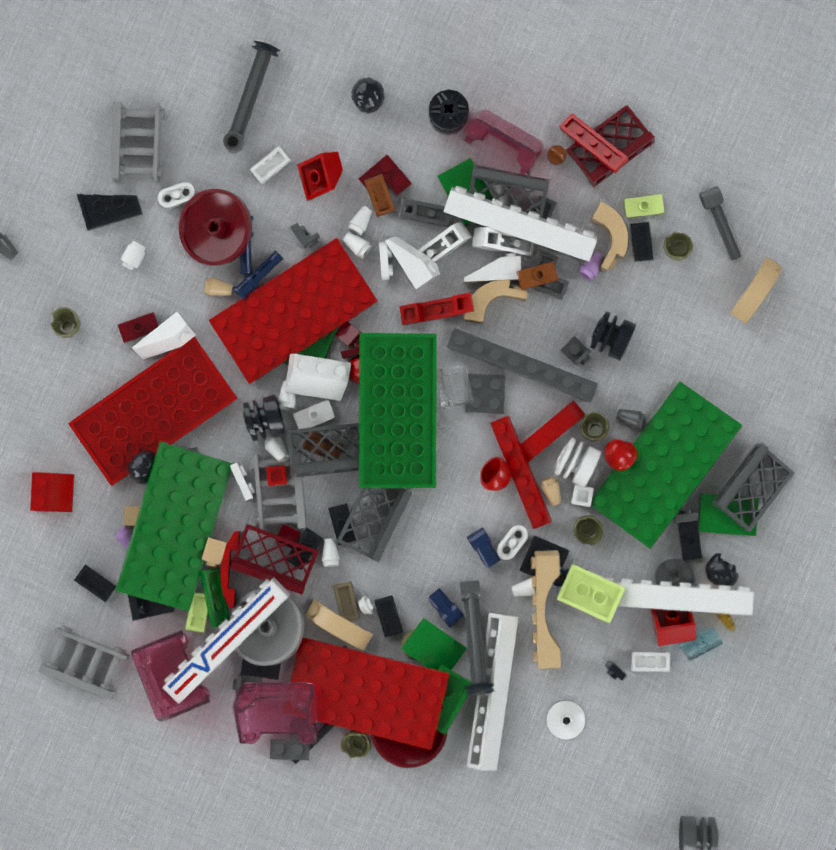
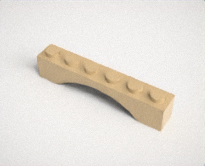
(546, 571)

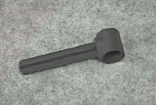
(712, 200)

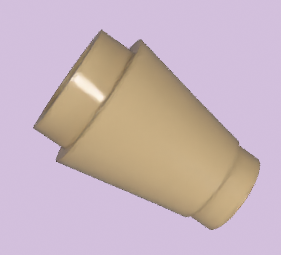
(216, 287)
(551, 490)

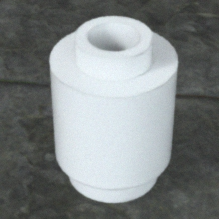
(133, 255)

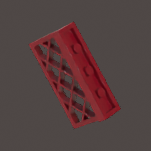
(631, 150)
(263, 572)

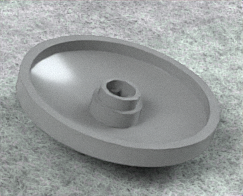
(275, 637)

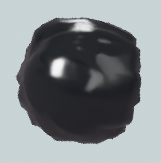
(368, 95)
(141, 466)
(721, 572)

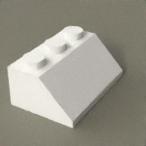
(317, 377)

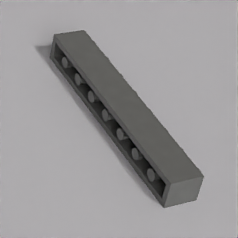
(522, 365)

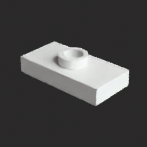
(270, 165)
(314, 415)
(650, 661)

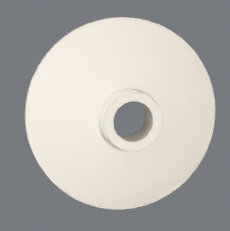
(559, 712)

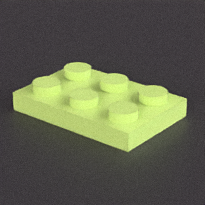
(591, 593)

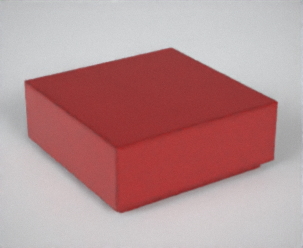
(276, 475)

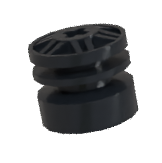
(448, 123)
(612, 335)
(263, 418)

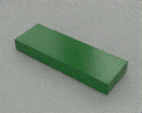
(214, 596)

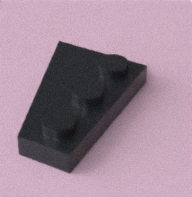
(108, 209)

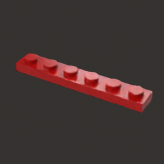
(521, 472)

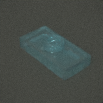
(704, 643)

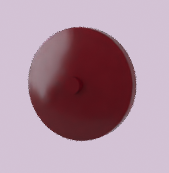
(215, 227)
(407, 755)

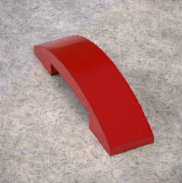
(436, 309)
(552, 430)
(229, 593)

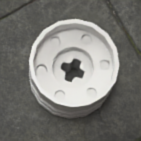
(577, 462)

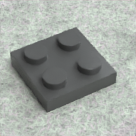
(487, 394)

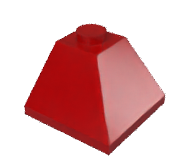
(320, 174)

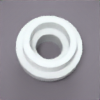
(366, 605)

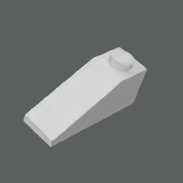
(498, 241)
(446, 242)
(416, 265)
(500, 269)
(166, 337)

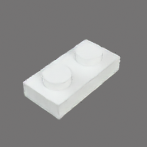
(246, 488)

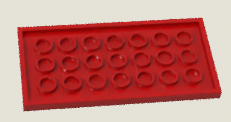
(293, 311)
(153, 408)
(372, 692)

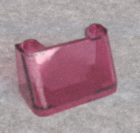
(487, 123)
(154, 664)
(276, 710)

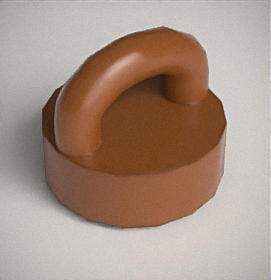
(556, 154)

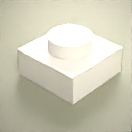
(582, 496)

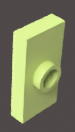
(644, 206)
(197, 614)

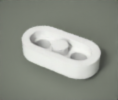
(176, 194)
(386, 269)
(512, 542)

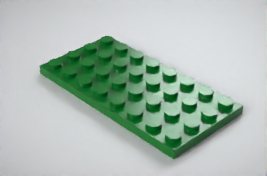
(397, 410)
(670, 464)
(173, 526)

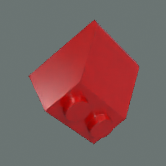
(52, 492)
(673, 626)

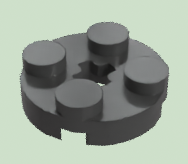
(671, 566)

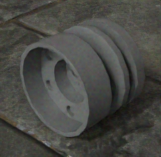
(700, 836)

